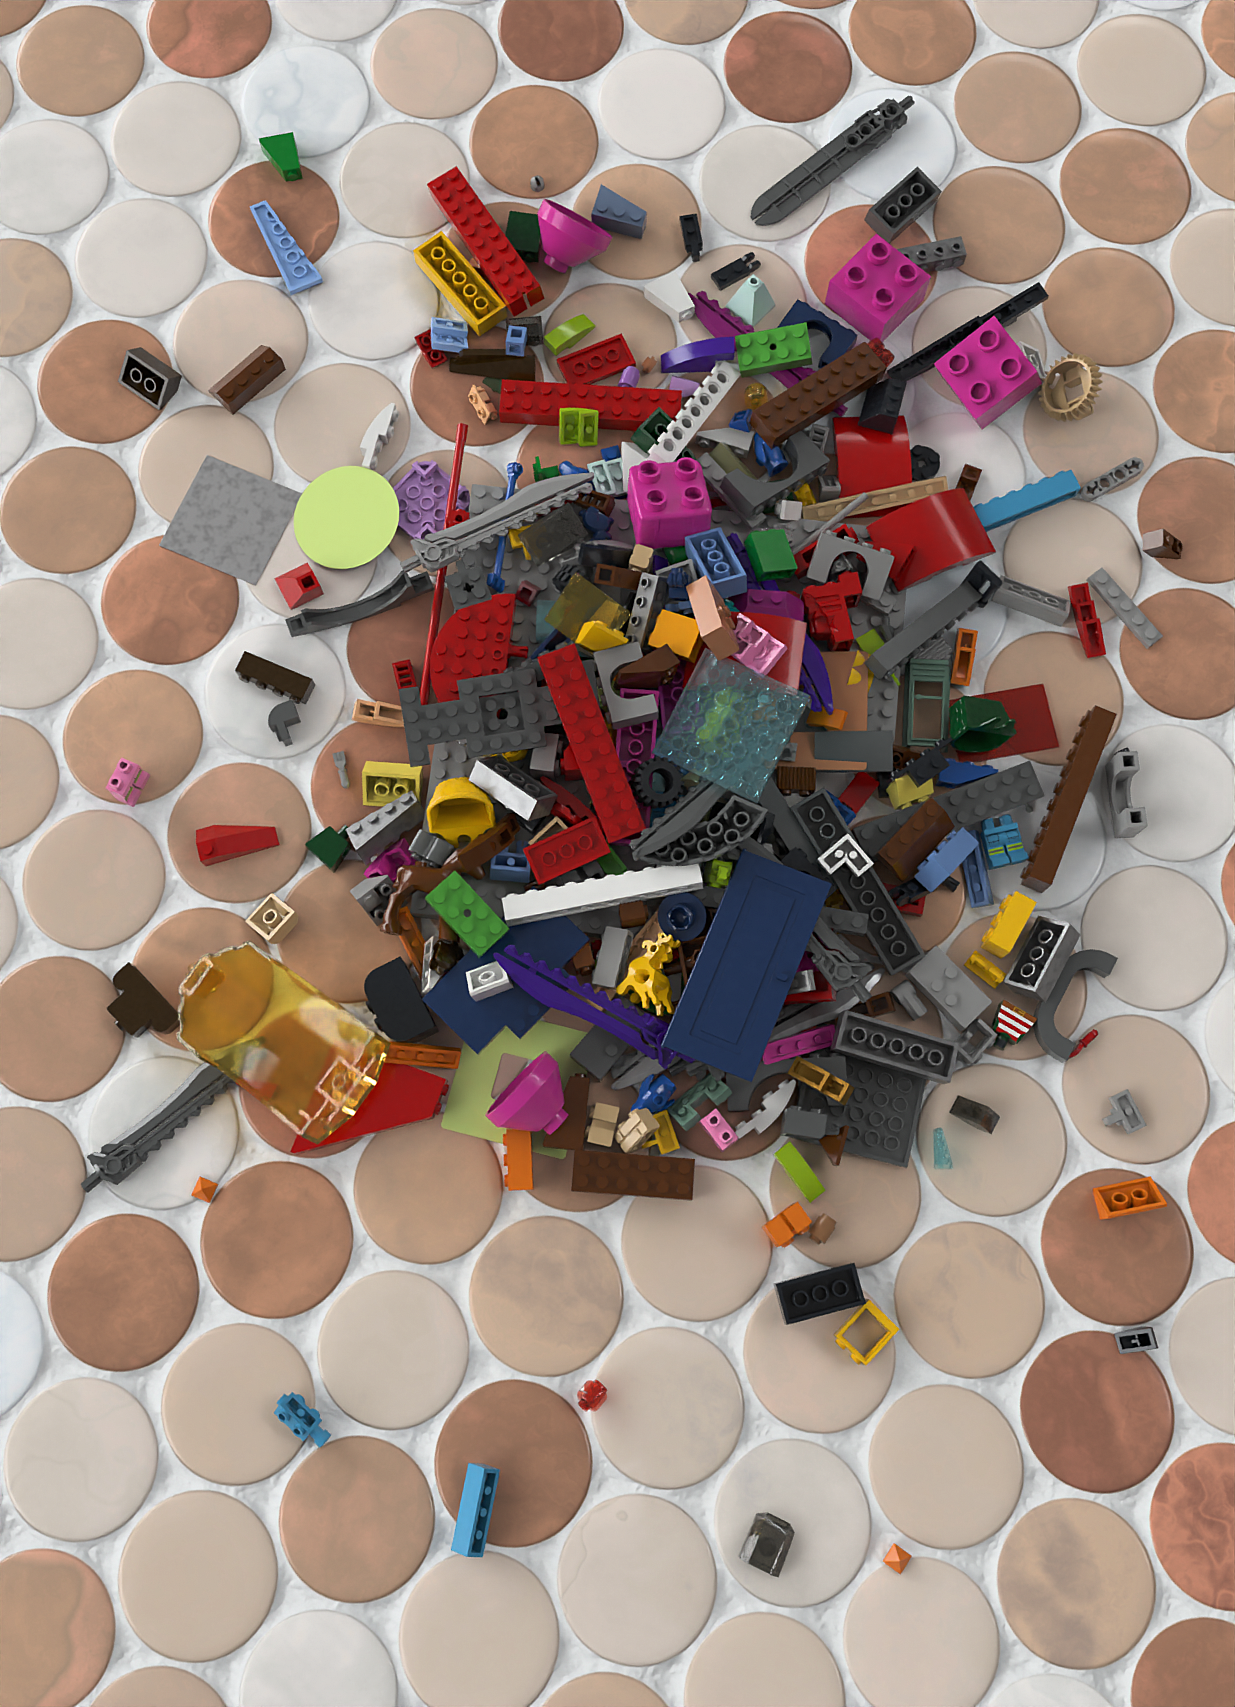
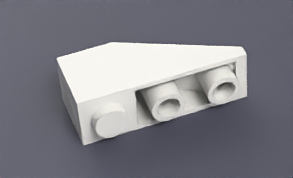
(737, 440)

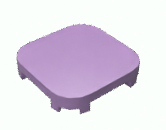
(424, 499)

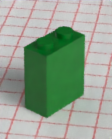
(770, 555)

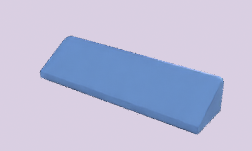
(977, 876)

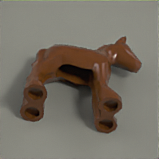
(425, 879)

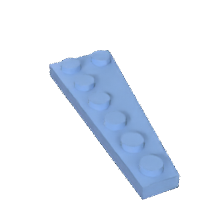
(289, 258)

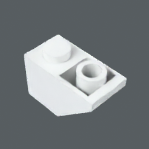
(788, 509)

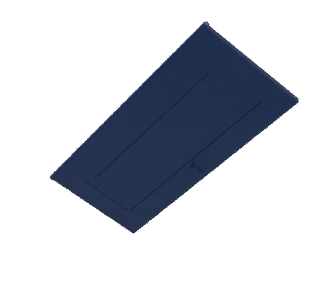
(746, 965)

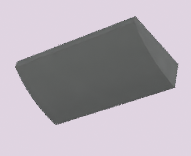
(856, 746)

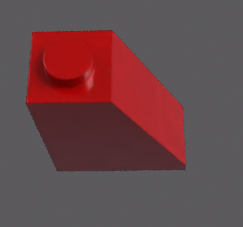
(902, 553)

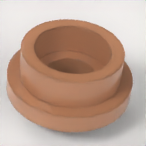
(649, 364)

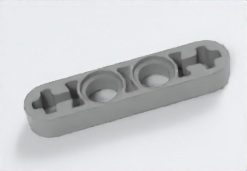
(1112, 479)

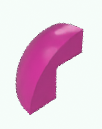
(390, 860)

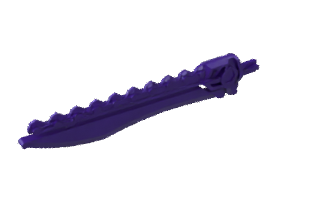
(812, 659)
(651, 1028)

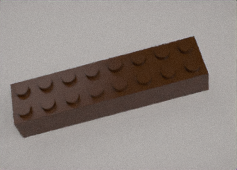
(817, 395)

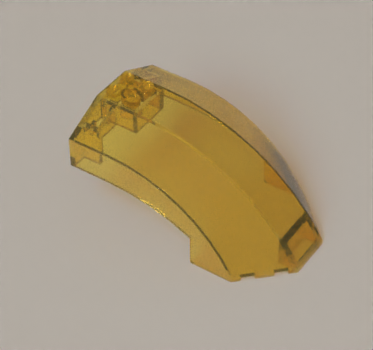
(279, 1038)

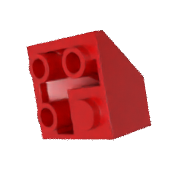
(299, 586)

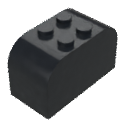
(398, 1003)

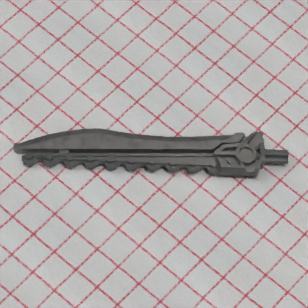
(813, 1016)

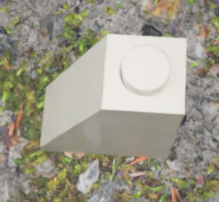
(670, 297)

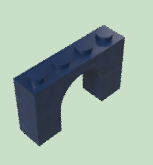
(840, 338)

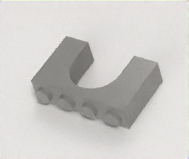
(830, 547)
(621, 711)
(1119, 773)

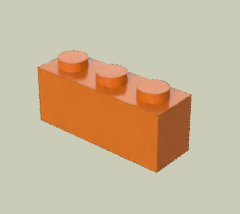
(518, 1159)

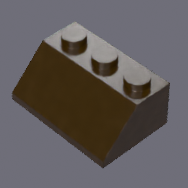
(149, 377)

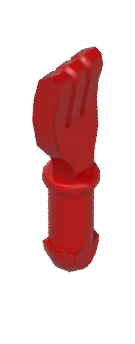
(1084, 1042)

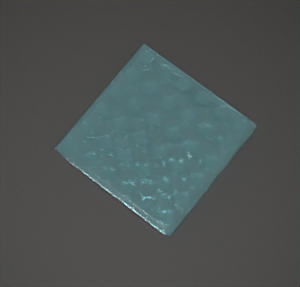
(731, 725)

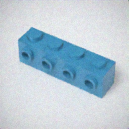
(475, 1510)

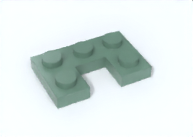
(683, 1108)

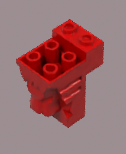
(828, 613)

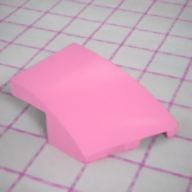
(756, 646)

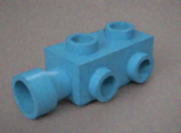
(301, 1418)

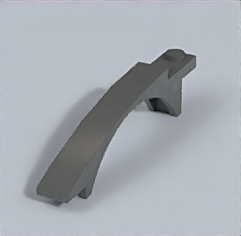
(388, 598)

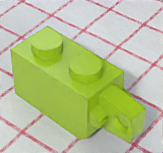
(717, 873)

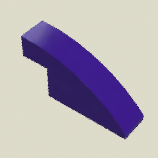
(698, 356)

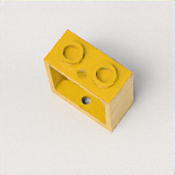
(881, 1318)

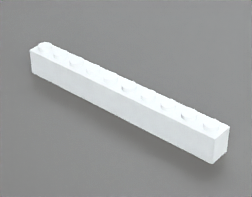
(600, 893)

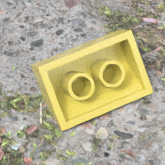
(388, 781)

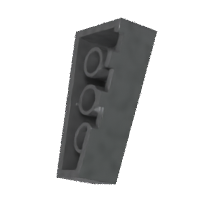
(385, 825)

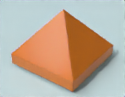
(204, 1189)
(897, 1558)

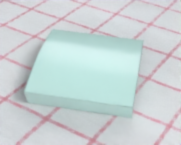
(607, 476)

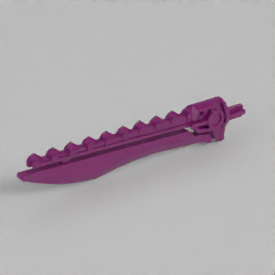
(722, 324)

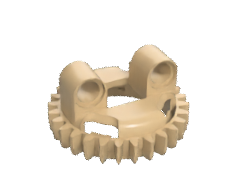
(1070, 375)

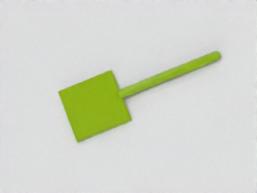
(870, 643)

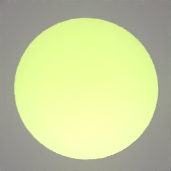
(346, 517)

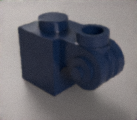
(677, 584)

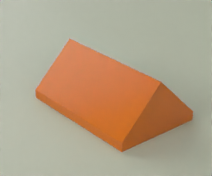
(1128, 1198)

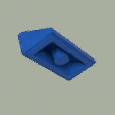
(741, 420)

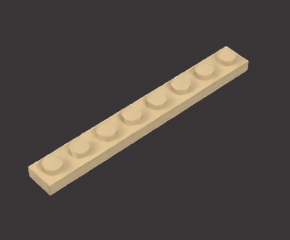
(877, 499)

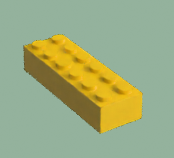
(460, 283)

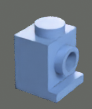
(516, 340)

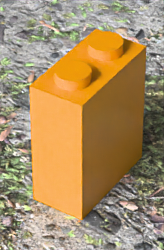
(679, 633)

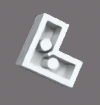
(846, 852)

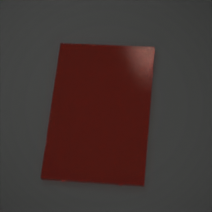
(1033, 723)

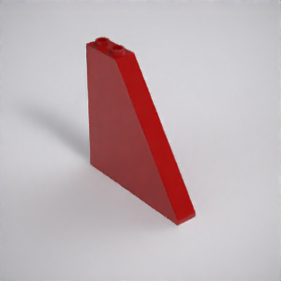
(397, 1100)

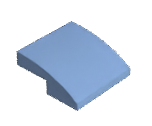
(448, 334)

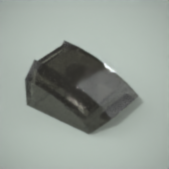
(767, 1543)

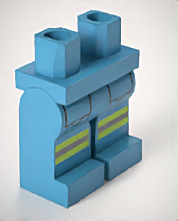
(1002, 843)

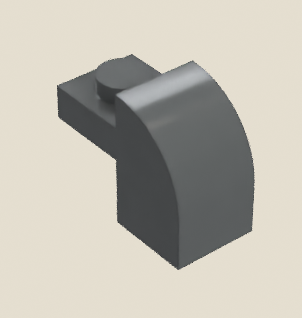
(282, 717)

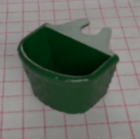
(979, 724)

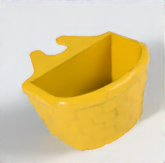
(459, 810)

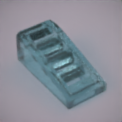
(942, 1157)

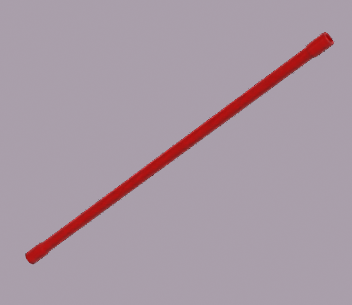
(461, 436)

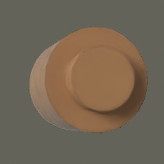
(822, 1229)

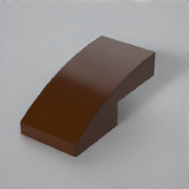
(969, 479)

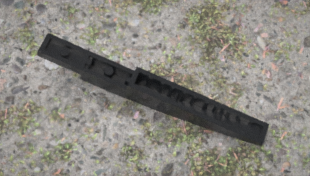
(1005, 314)

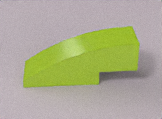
(568, 334)
(799, 1171)

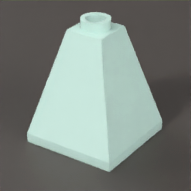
(751, 301)

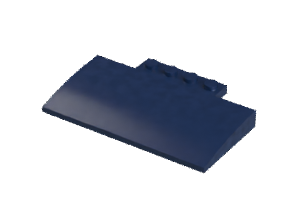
(481, 1021)

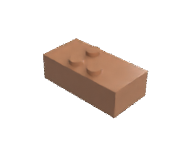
(712, 618)

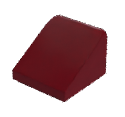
(527, 592)

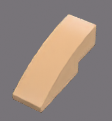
(377, 713)

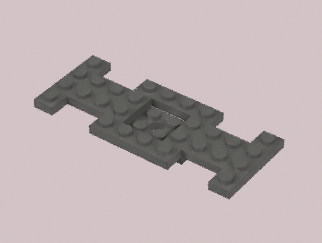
(477, 718)

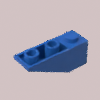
(961, 774)

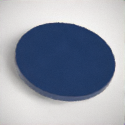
(682, 916)

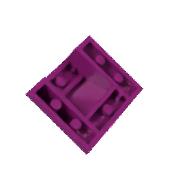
(769, 602)

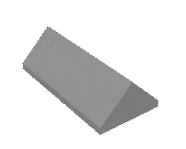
(1032, 601)

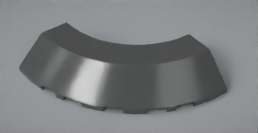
(713, 837)

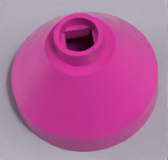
(569, 236)
(532, 1099)

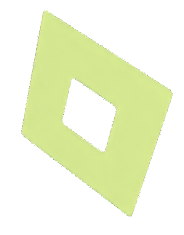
(476, 1076)

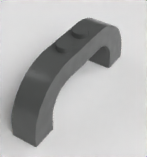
(1044, 1028)

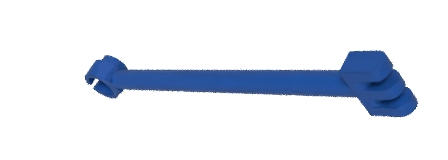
(494, 579)

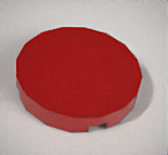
(564, 815)

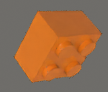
(787, 1224)

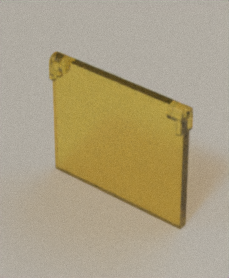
(584, 603)

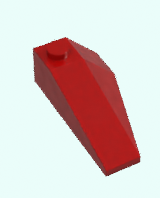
(228, 842)

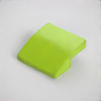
(578, 426)

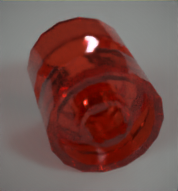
(878, 347)

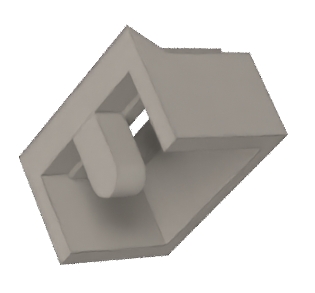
(987, 1041)

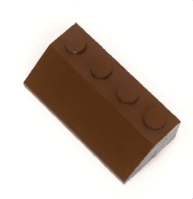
(248, 378)
(915, 839)

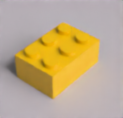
(1007, 924)

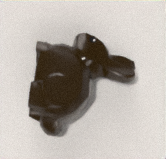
(445, 956)

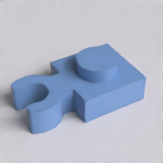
(683, 608)

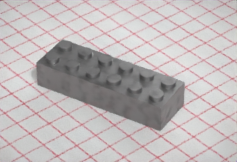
(894, 1047)

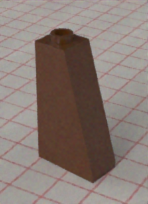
(572, 1131)

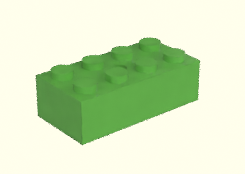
(790, 351)
(481, 928)

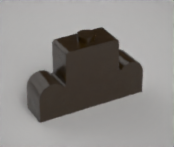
(140, 1004)

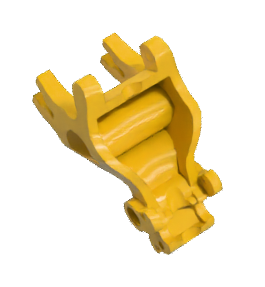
(646, 975)

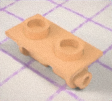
(478, 398)

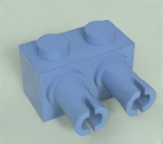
(511, 866)

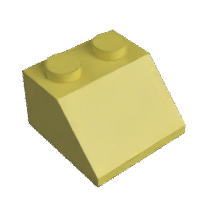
(905, 793)

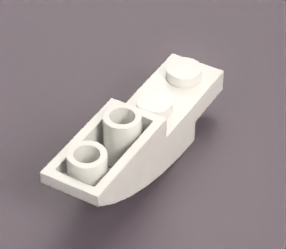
(378, 433)
(773, 1105)

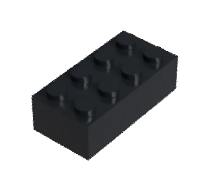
(819, 1293)

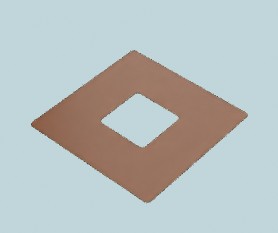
(845, 697)

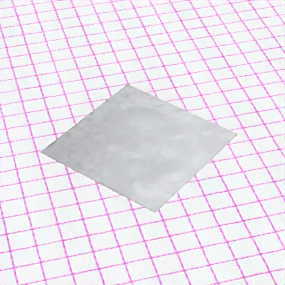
(230, 520)

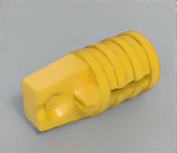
(805, 495)

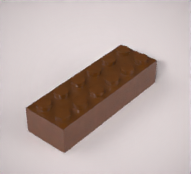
(633, 1175)

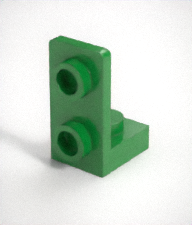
(544, 473)

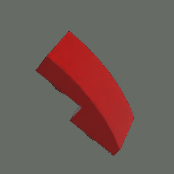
(433, 356)

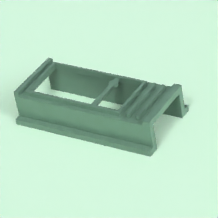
(925, 671)

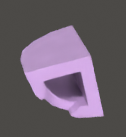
(686, 385)

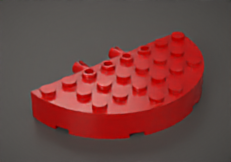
(473, 645)

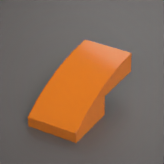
(823, 719)

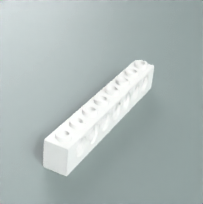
(695, 414)

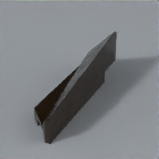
(494, 364)

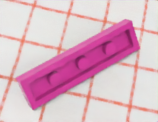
(798, 1044)

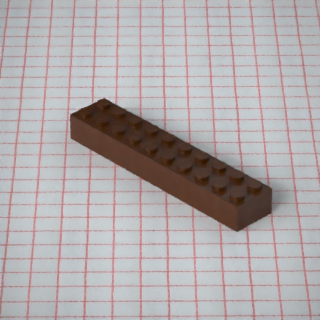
(1067, 799)

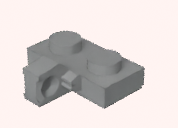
(886, 600)
(1125, 1113)

